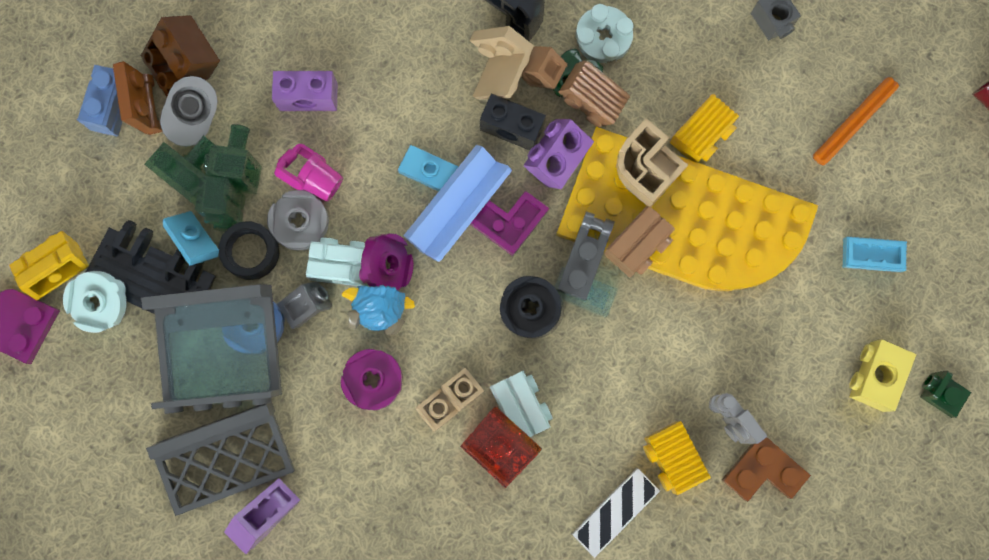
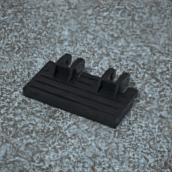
(146, 276)

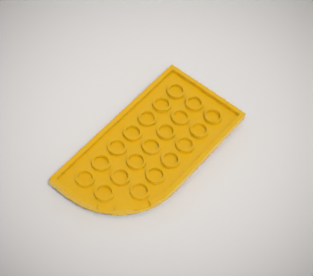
(725, 227)

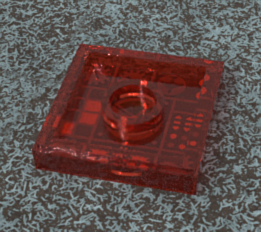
(501, 447)

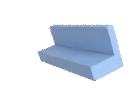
(457, 203)

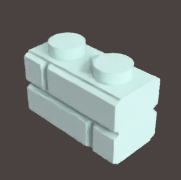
(335, 262)
(518, 402)

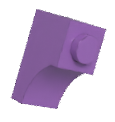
(261, 516)

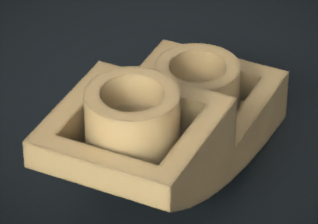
(449, 399)

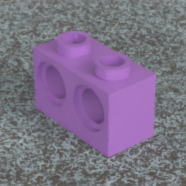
(562, 157)

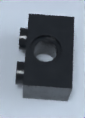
(512, 122)

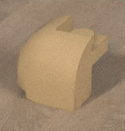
(647, 164)

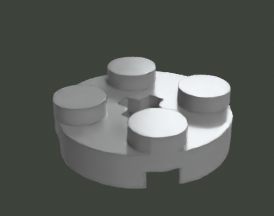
(286, 209)

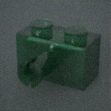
(234, 161)
(178, 170)

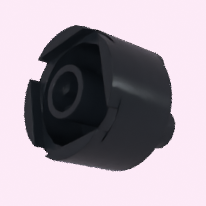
(516, 300)

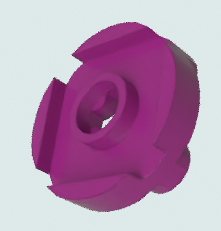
(374, 257)
(355, 374)

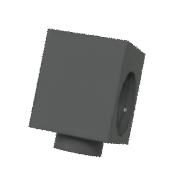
(768, 24)

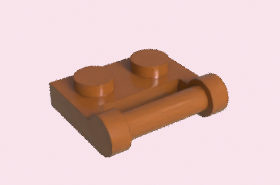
(136, 98)

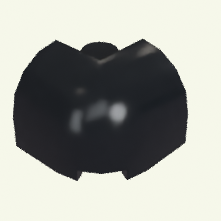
(522, 15)

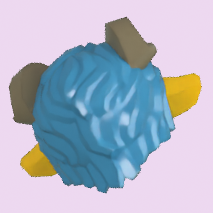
(377, 308)

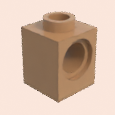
(543, 68)

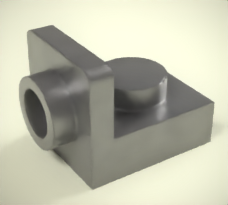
(304, 303)

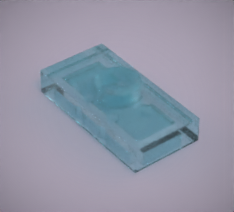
(598, 300)

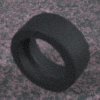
(230, 237)

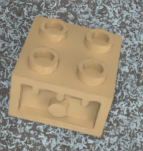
(507, 60)

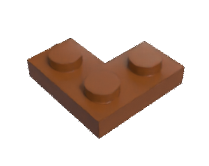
(761, 463)

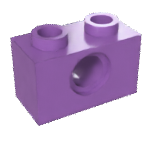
(304, 90)

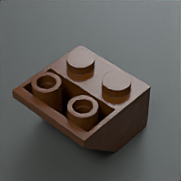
(178, 51)

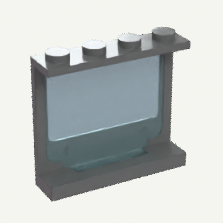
(216, 347)

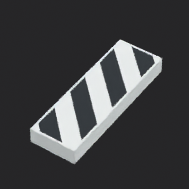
(615, 512)

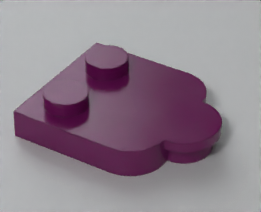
(23, 324)

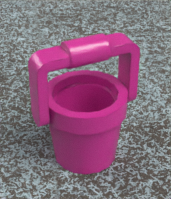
(314, 176)

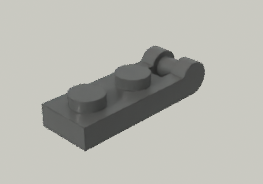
(585, 257)

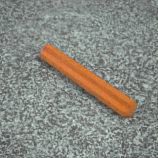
(855, 121)

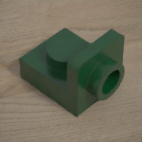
(944, 393)

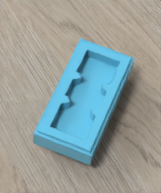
(426, 168)
(190, 238)
(874, 254)

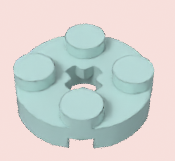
(602, 18)
(111, 297)

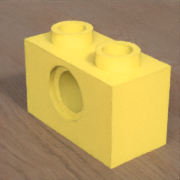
(895, 365)

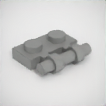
(739, 422)

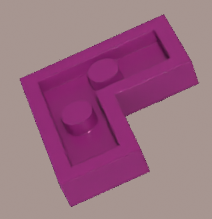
(510, 229)

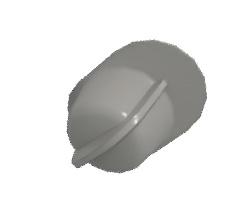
(188, 111)

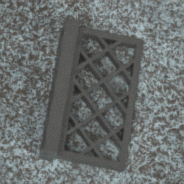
(206, 436)

